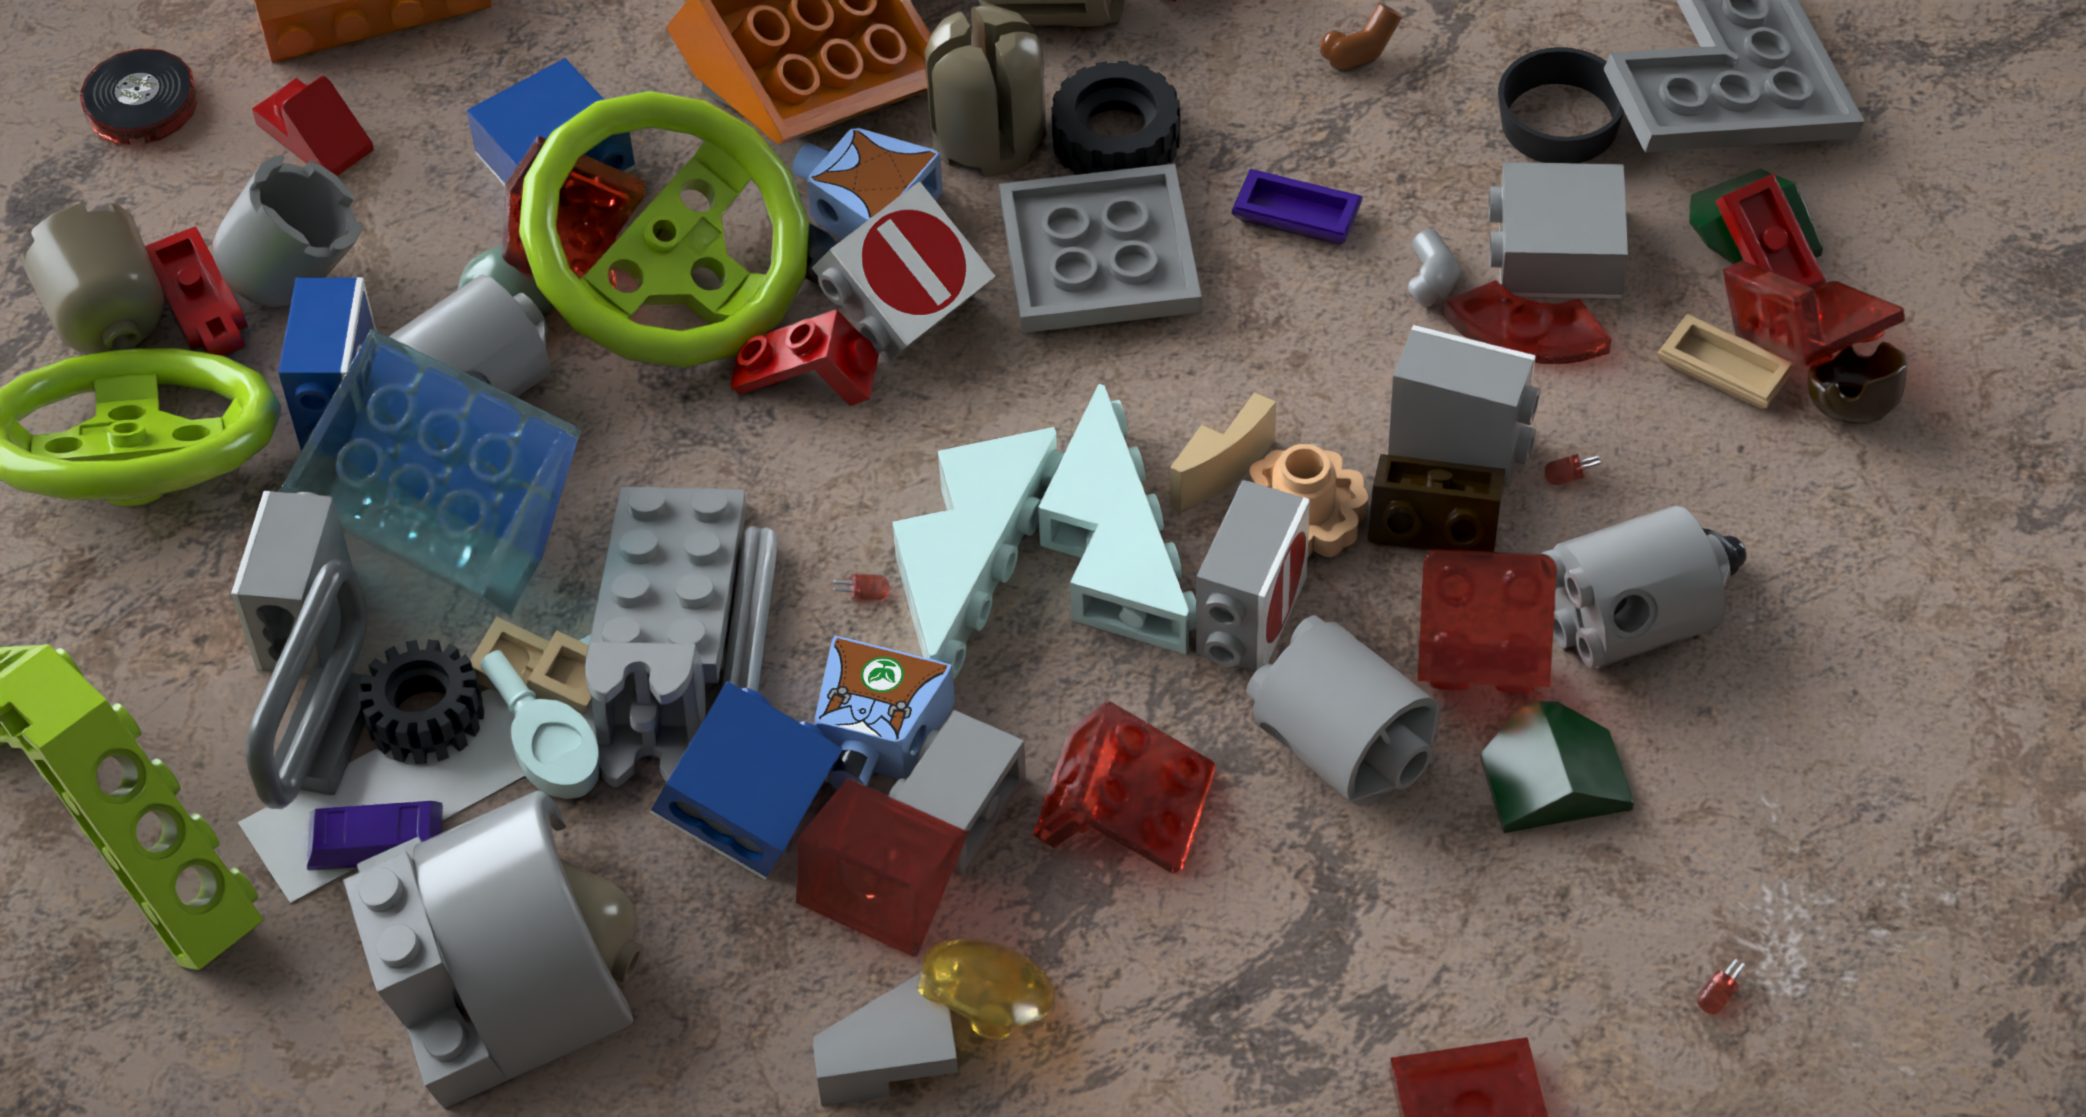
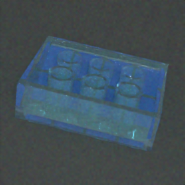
(439, 470)

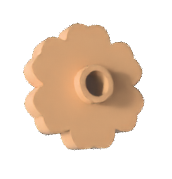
(1334, 493)

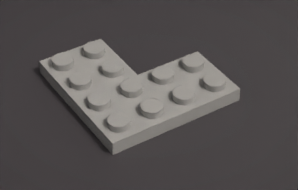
(1747, 84)

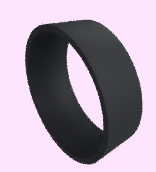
(1564, 67)

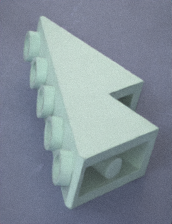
(1105, 518)
(961, 554)

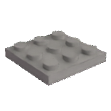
(1099, 248)

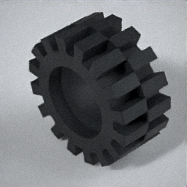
(427, 729)

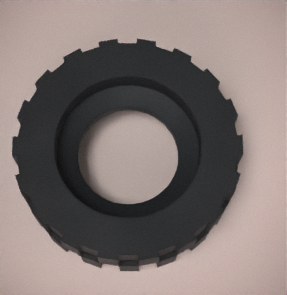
(1115, 88)

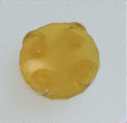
(986, 984)

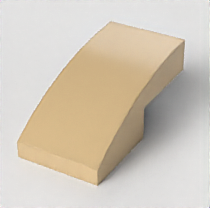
(1217, 459)
(547, 667)

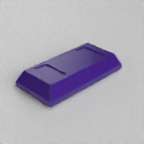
(1296, 207)
(355, 833)

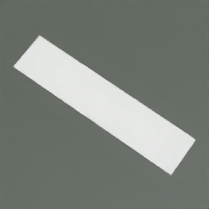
(377, 778)

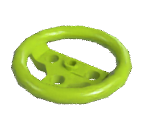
(669, 236)
(130, 446)

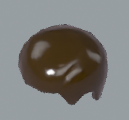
(1859, 386)

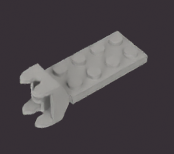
(661, 622)

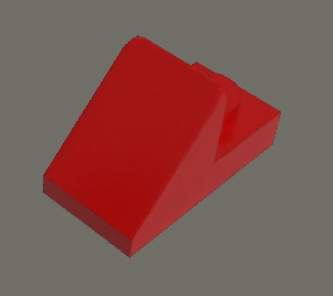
(314, 124)

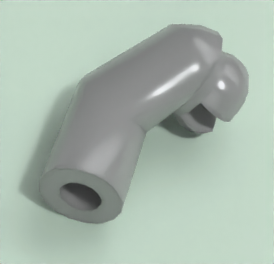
(1439, 269)

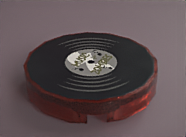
(139, 96)

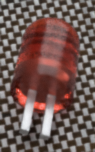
(1568, 469)
(864, 586)
(1719, 989)

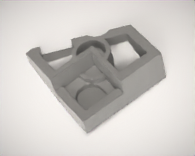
(883, 1043)

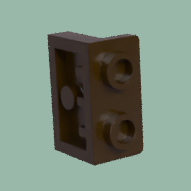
(1435, 504)

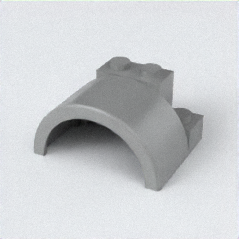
(488, 932)

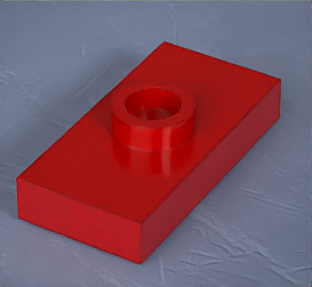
(1769, 232)

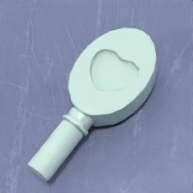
(548, 736)

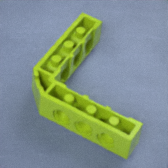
(66, 736)

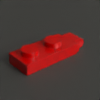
(197, 293)

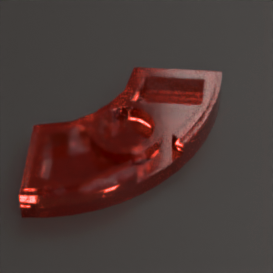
(1548, 330)

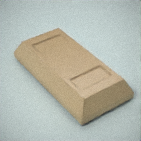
(1725, 361)

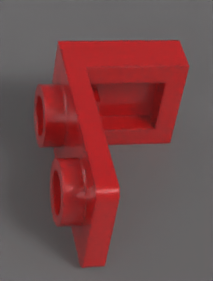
(819, 344)

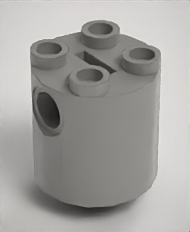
(484, 336)
(1638, 586)
(1345, 712)

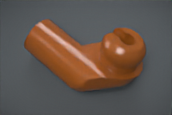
(1362, 46)

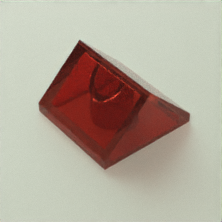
(877, 865)

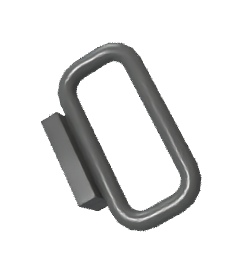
(328, 711)

